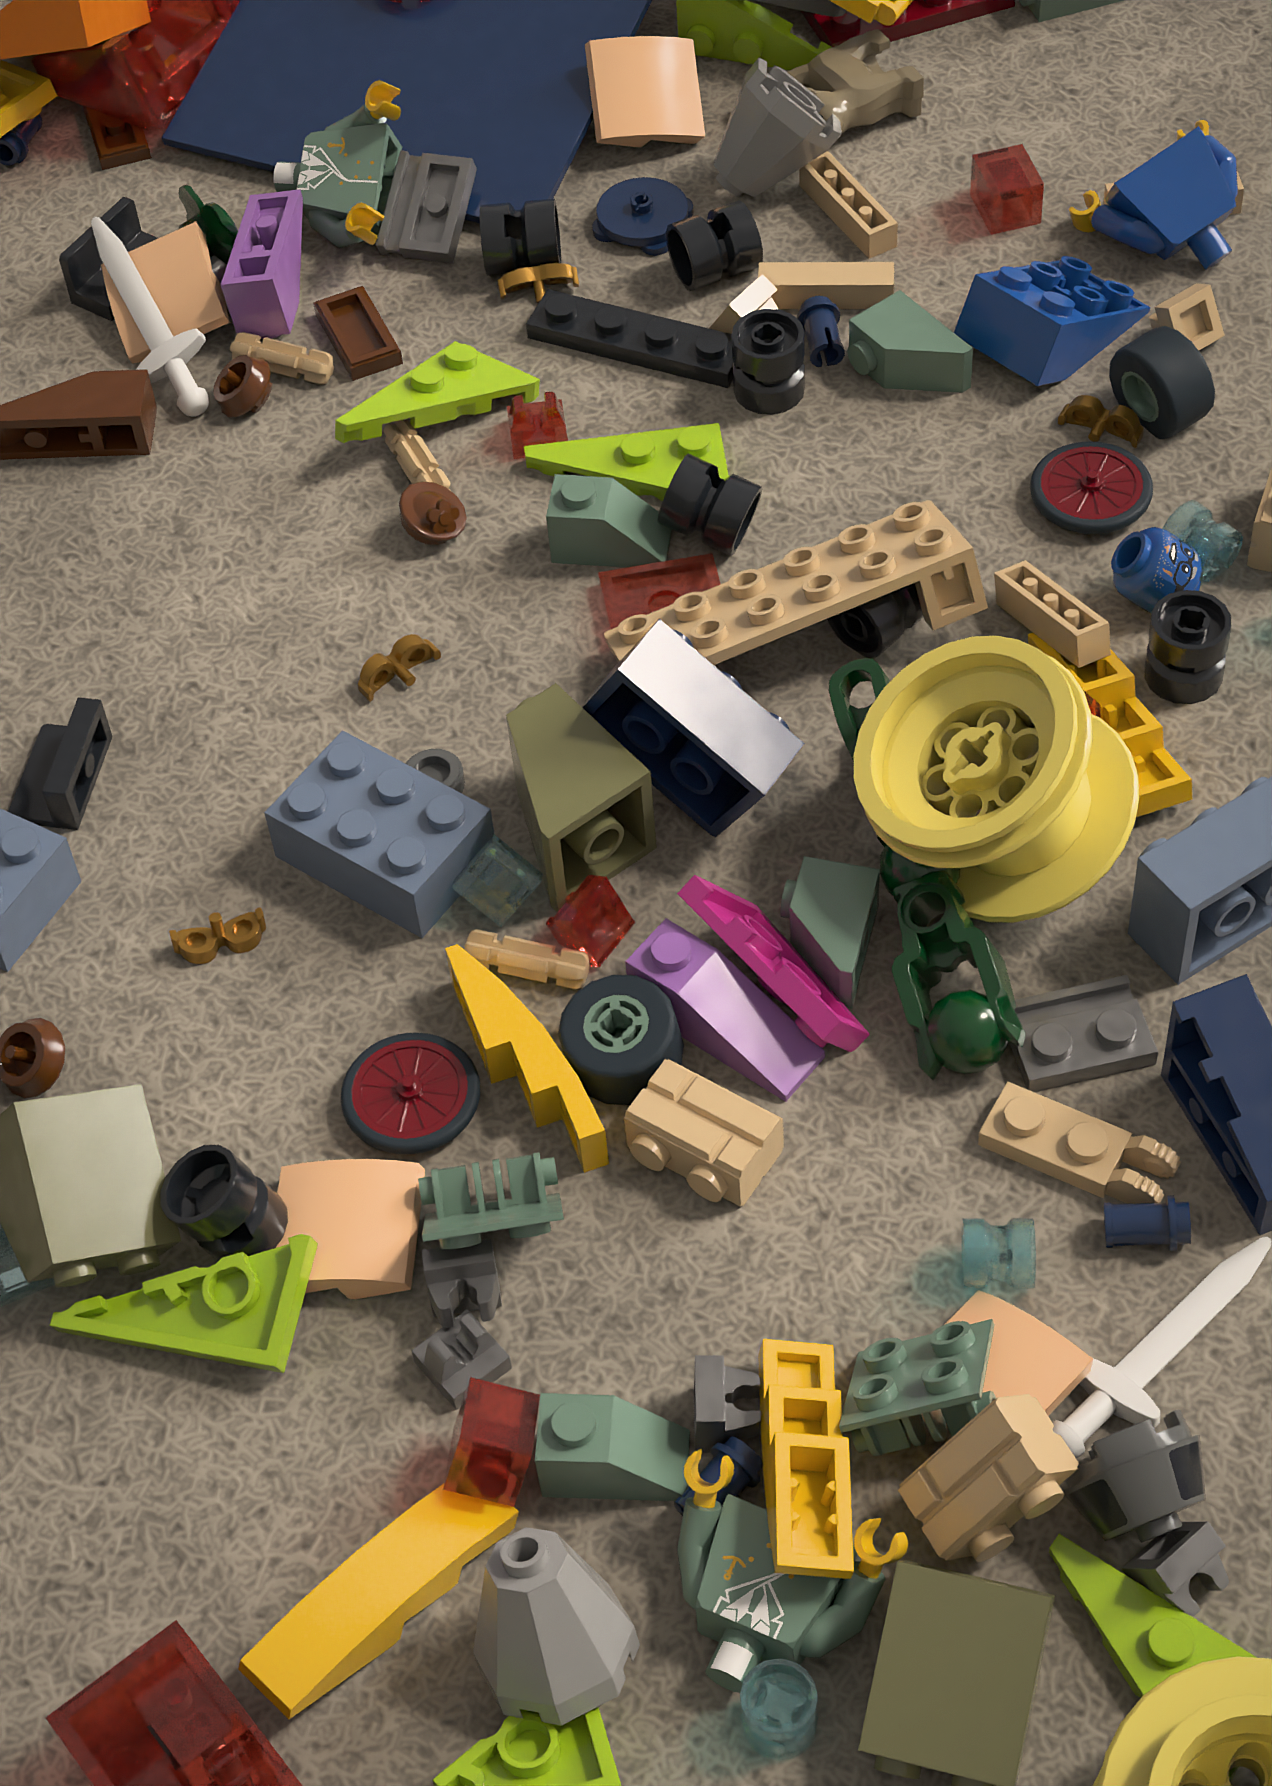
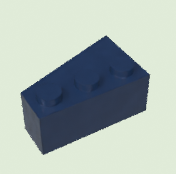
(1222, 1080)

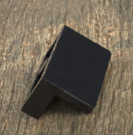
(83, 263)
(64, 768)

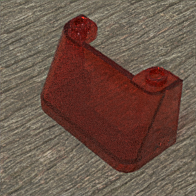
(143, 72)

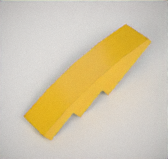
(1113, 687)
(519, 1046)
(805, 1460)
(371, 1596)

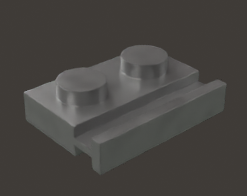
(426, 206)
(1082, 1034)

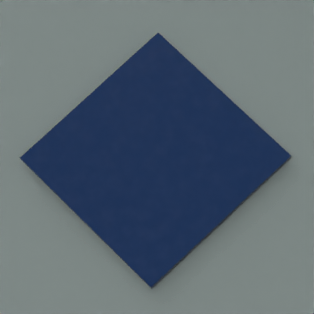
(471, 75)

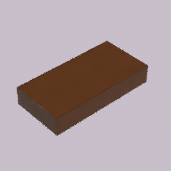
(358, 333)

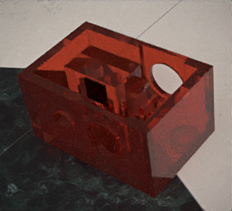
(165, 1723)

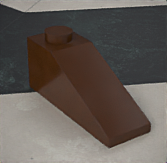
(82, 418)

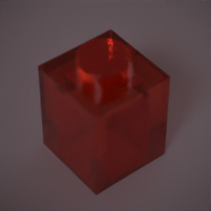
(1006, 189)
(492, 1442)

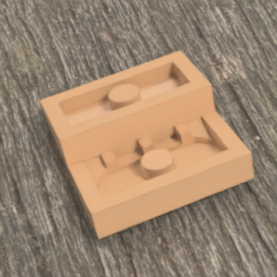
(644, 90)
(181, 284)
(361, 1219)
(1025, 1353)

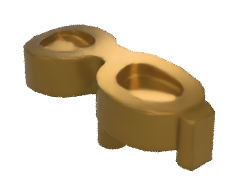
(537, 276)
(1090, 412)
(404, 655)
(202, 943)

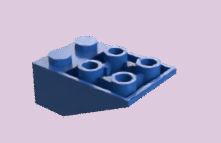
(1046, 317)

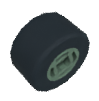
(1162, 381)
(619, 1036)

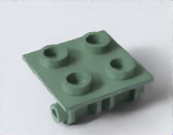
(524, 1214)
(916, 1377)

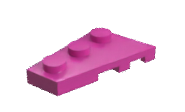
(776, 963)

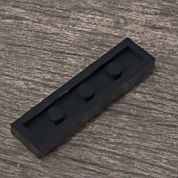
(633, 337)

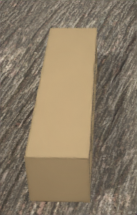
(849, 205)
(844, 283)
(1052, 614)

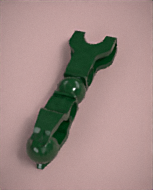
(965, 1027)

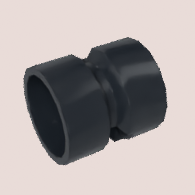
(503, 224)
(720, 244)
(768, 361)
(709, 504)
(879, 622)
(1187, 646)
(223, 1203)

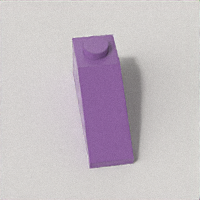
(265, 265)
(725, 1010)

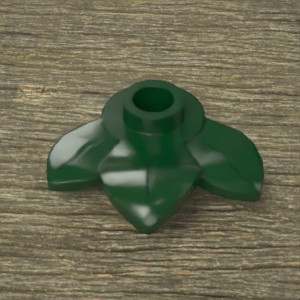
(212, 220)

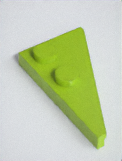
(742, 33)
(438, 391)
(636, 460)
(226, 1312)
(1137, 1627)
(537, 1755)

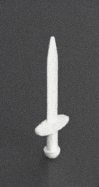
(168, 352)
(1120, 1388)

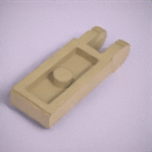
(1075, 1147)

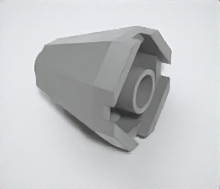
(771, 131)
(549, 1630)

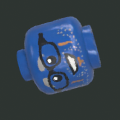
(1154, 565)

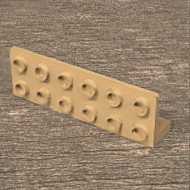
(825, 580)

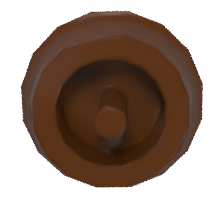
(243, 386)
(431, 513)
(31, 1057)

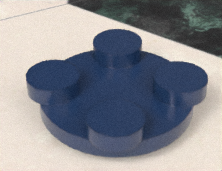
(639, 212)

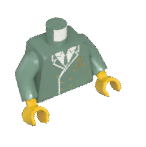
(348, 171)
(750, 1607)

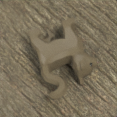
(856, 86)

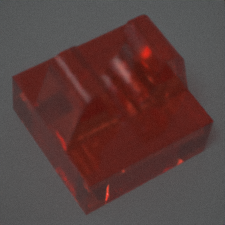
(535, 423)
(592, 920)

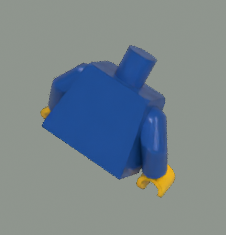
(1170, 200)

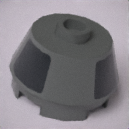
(1139, 1479)

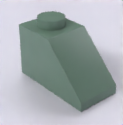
(908, 348)
(603, 524)
(833, 920)
(608, 1450)

